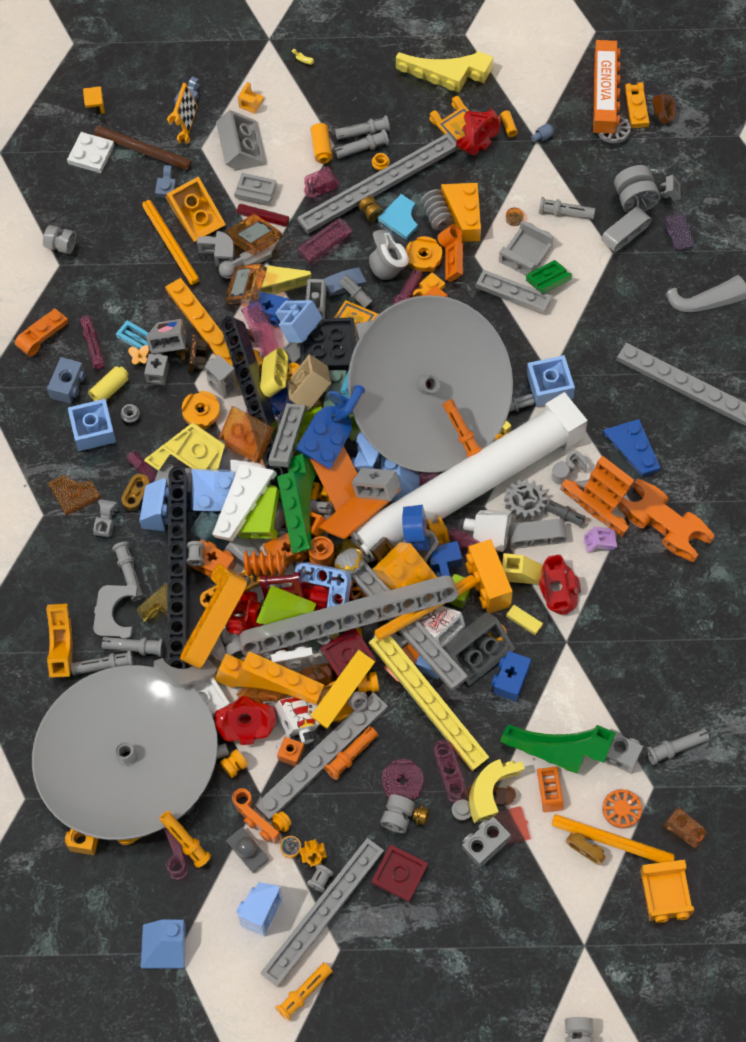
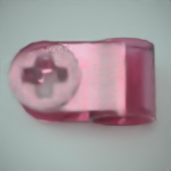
(321, 181)

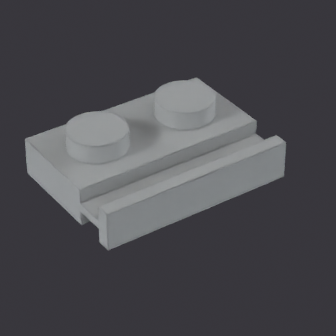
(255, 188)

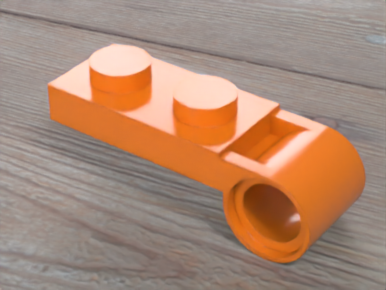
(452, 241)
(31, 338)
(252, 819)

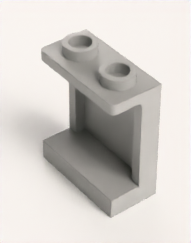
(526, 248)

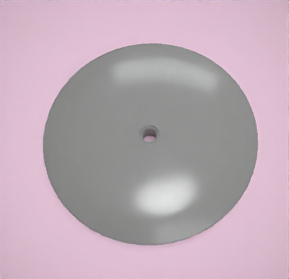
(437, 343)
(113, 713)

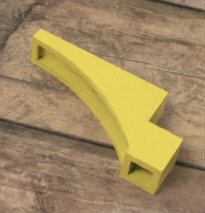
(447, 72)

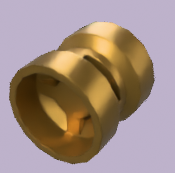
(370, 208)

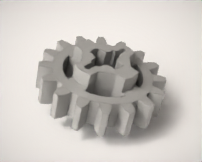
(532, 505)

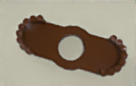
(504, 795)

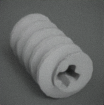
(436, 210)

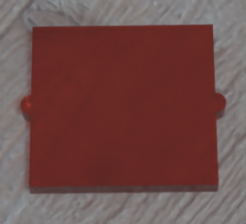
(514, 823)

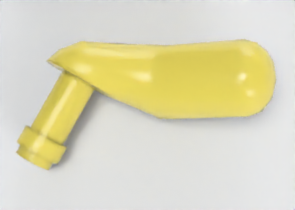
(307, 60)

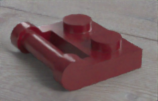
(296, 578)

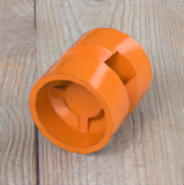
(322, 551)

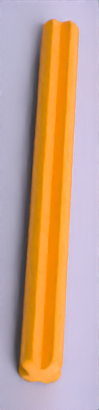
(170, 242)
(406, 619)
(612, 839)

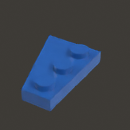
(635, 446)

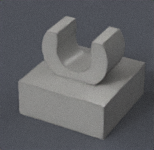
(671, 188)

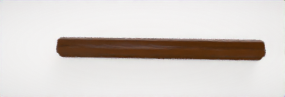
(143, 147)

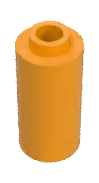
(321, 143)

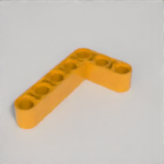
(213, 620)

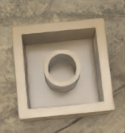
(309, 382)

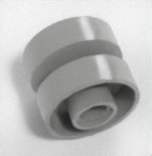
(636, 188)

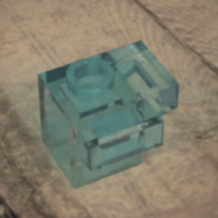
(205, 525)

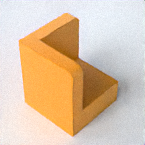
(94, 97)
(249, 100)

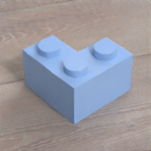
(298, 319)

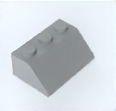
(240, 141)

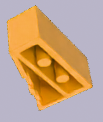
(464, 207)

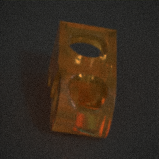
(685, 827)

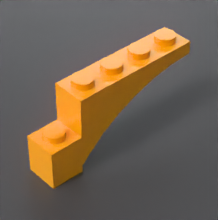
(268, 675)

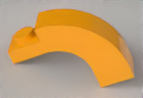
(61, 641)

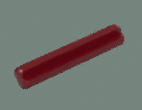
(268, 216)

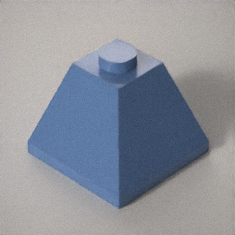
(163, 945)

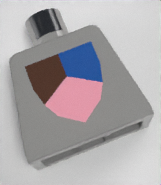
(167, 336)

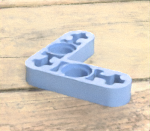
(335, 585)

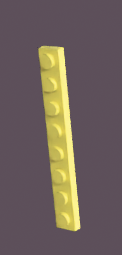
(430, 701)

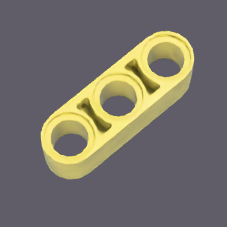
(274, 372)

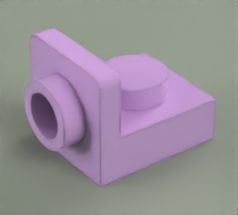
(600, 538)

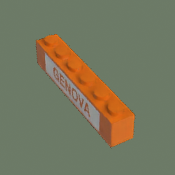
(605, 87)

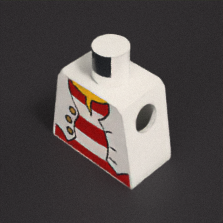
(296, 718)

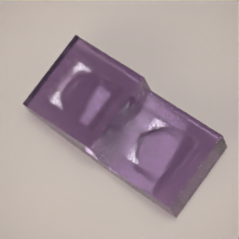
(679, 230)

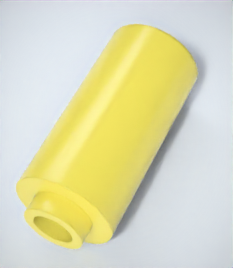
(109, 384)

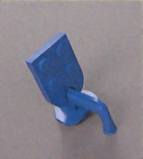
(326, 437)

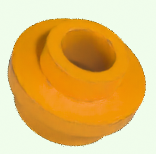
(380, 157)
(281, 821)

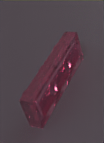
(324, 240)
(260, 328)

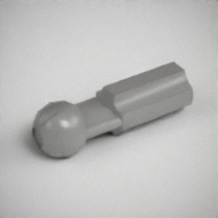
(227, 267)

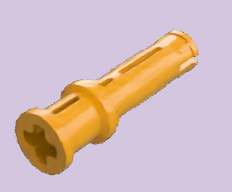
(190, 845)
(323, 972)

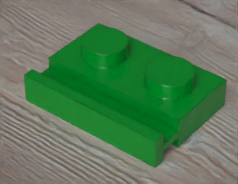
(548, 277)

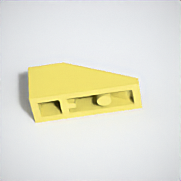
(283, 279)

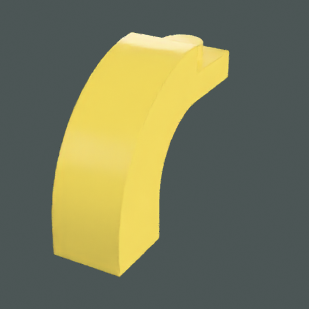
(481, 794)

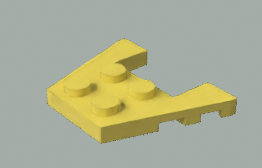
(192, 447)

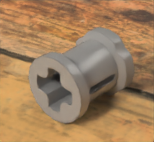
(195, 553)
(320, 878)

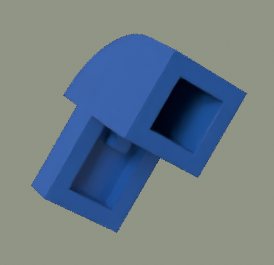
(414, 527)
(446, 557)

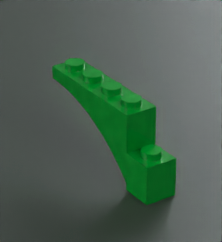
(295, 496)
(562, 749)

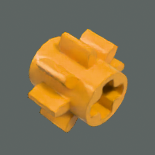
(313, 852)

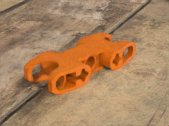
(677, 529)

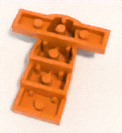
(602, 494)

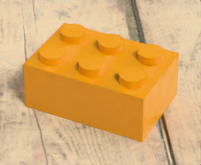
(403, 567)
(489, 576)

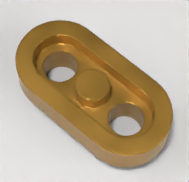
(134, 493)
(591, 852)

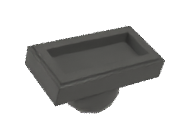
(247, 850)

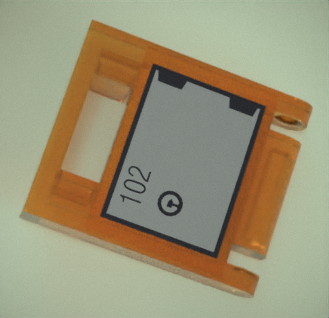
(254, 232)
(241, 282)

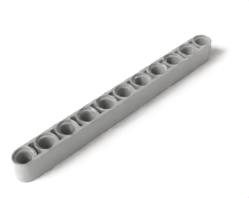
(348, 615)

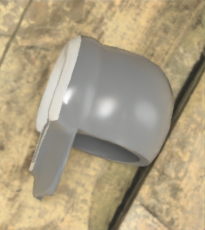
(386, 264)

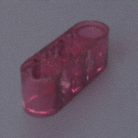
(449, 761)

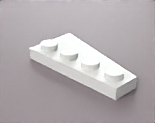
(241, 499)

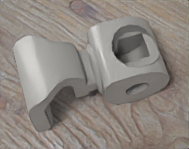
(561, 469)
(104, 525)

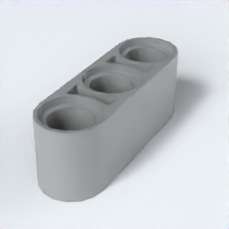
(626, 229)
(537, 533)

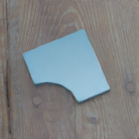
(399, 217)

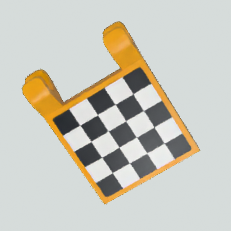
(184, 113)

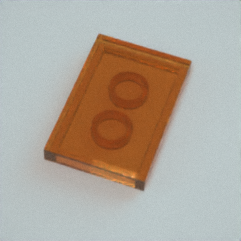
(246, 434)

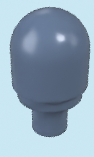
(543, 133)

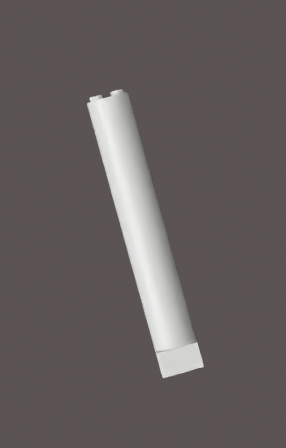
(555, 427)

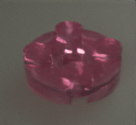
(405, 768)

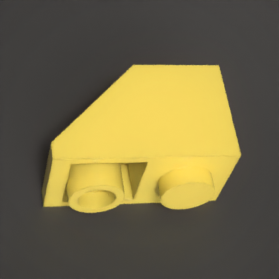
(521, 569)

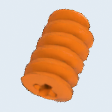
(265, 563)

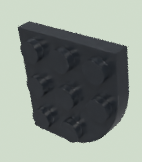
(331, 343)

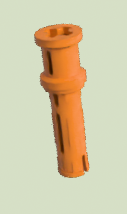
(465, 436)
(344, 759)

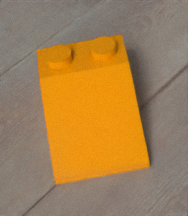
(195, 209)

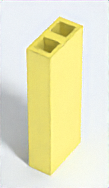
(524, 620)

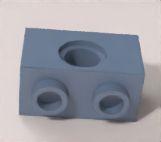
(66, 370)

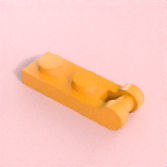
(636, 105)

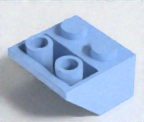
(155, 506)

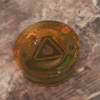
(514, 216)

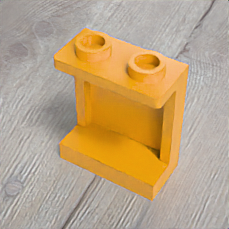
(666, 891)

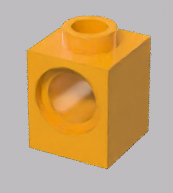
(87, 847)

